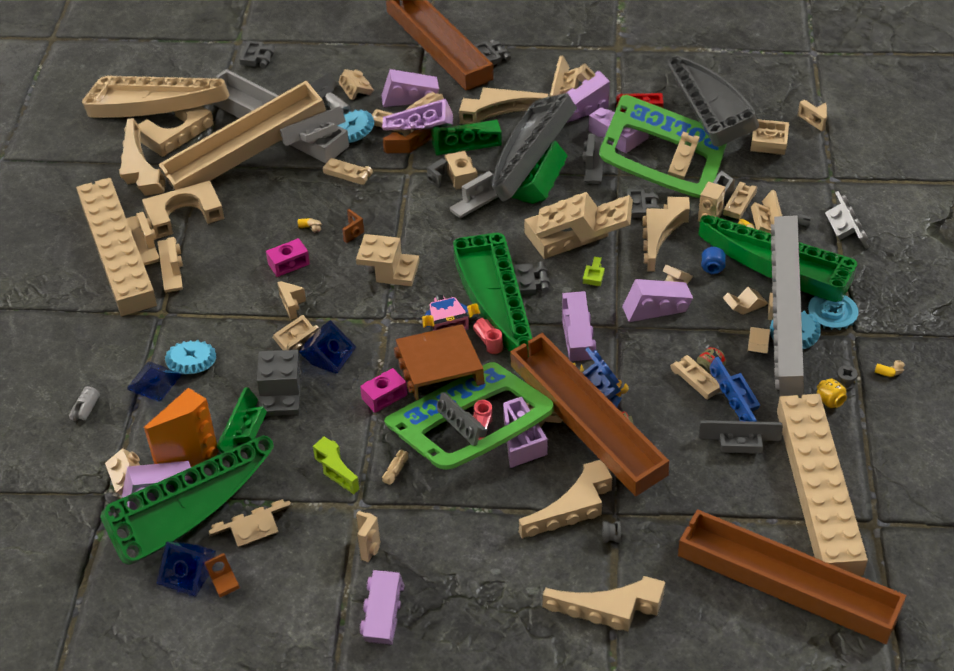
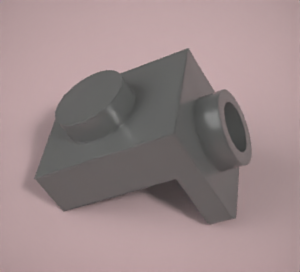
(436, 172)

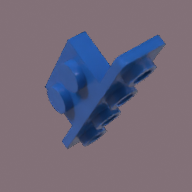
(736, 390)

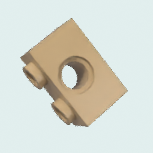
(460, 169)
(711, 200)

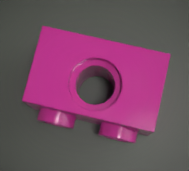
(287, 257)
(383, 390)

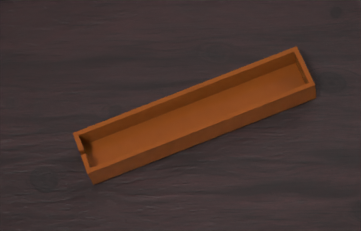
(442, 41)
(590, 415)
(792, 576)

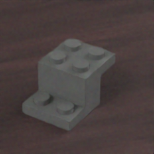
(279, 382)

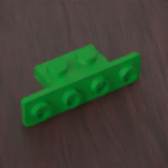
(243, 422)

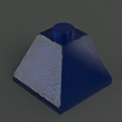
(328, 348)
(154, 381)
(184, 567)

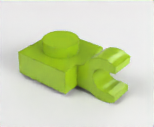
(594, 274)

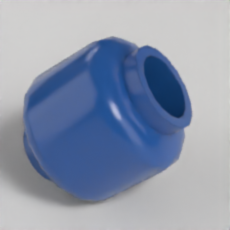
(713, 260)

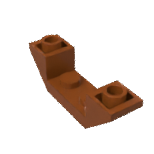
(399, 144)

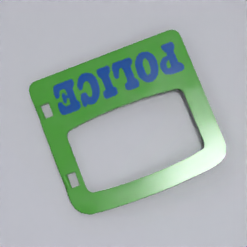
(665, 125)
(423, 415)

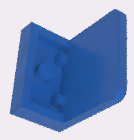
(601, 375)

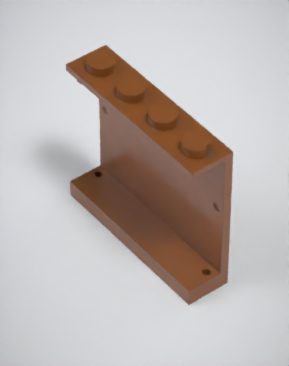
(437, 357)

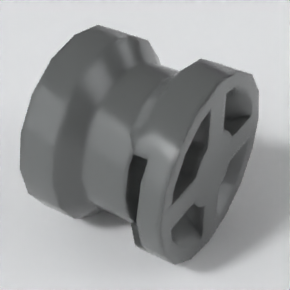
(847, 376)
(608, 532)

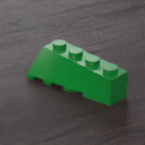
(466, 137)
(542, 176)

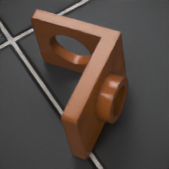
(354, 228)
(224, 579)

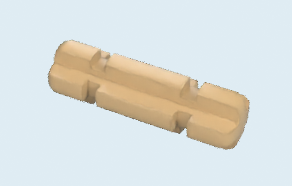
(395, 467)

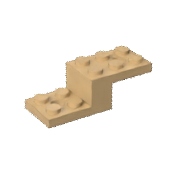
(584, 216)

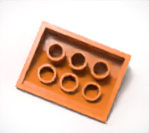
(182, 431)

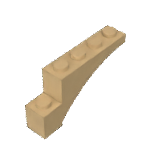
(496, 102)
(134, 165)
(660, 225)
(574, 506)
(609, 607)

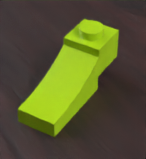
(328, 454)

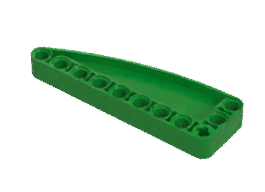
(821, 271)
(492, 284)
(185, 508)

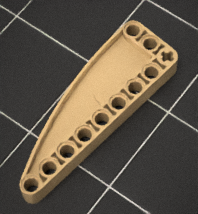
(150, 95)

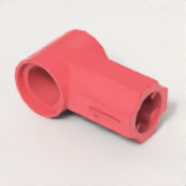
(489, 335)
(483, 413)

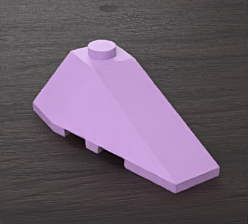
(422, 117)

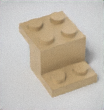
(770, 137)
(389, 263)

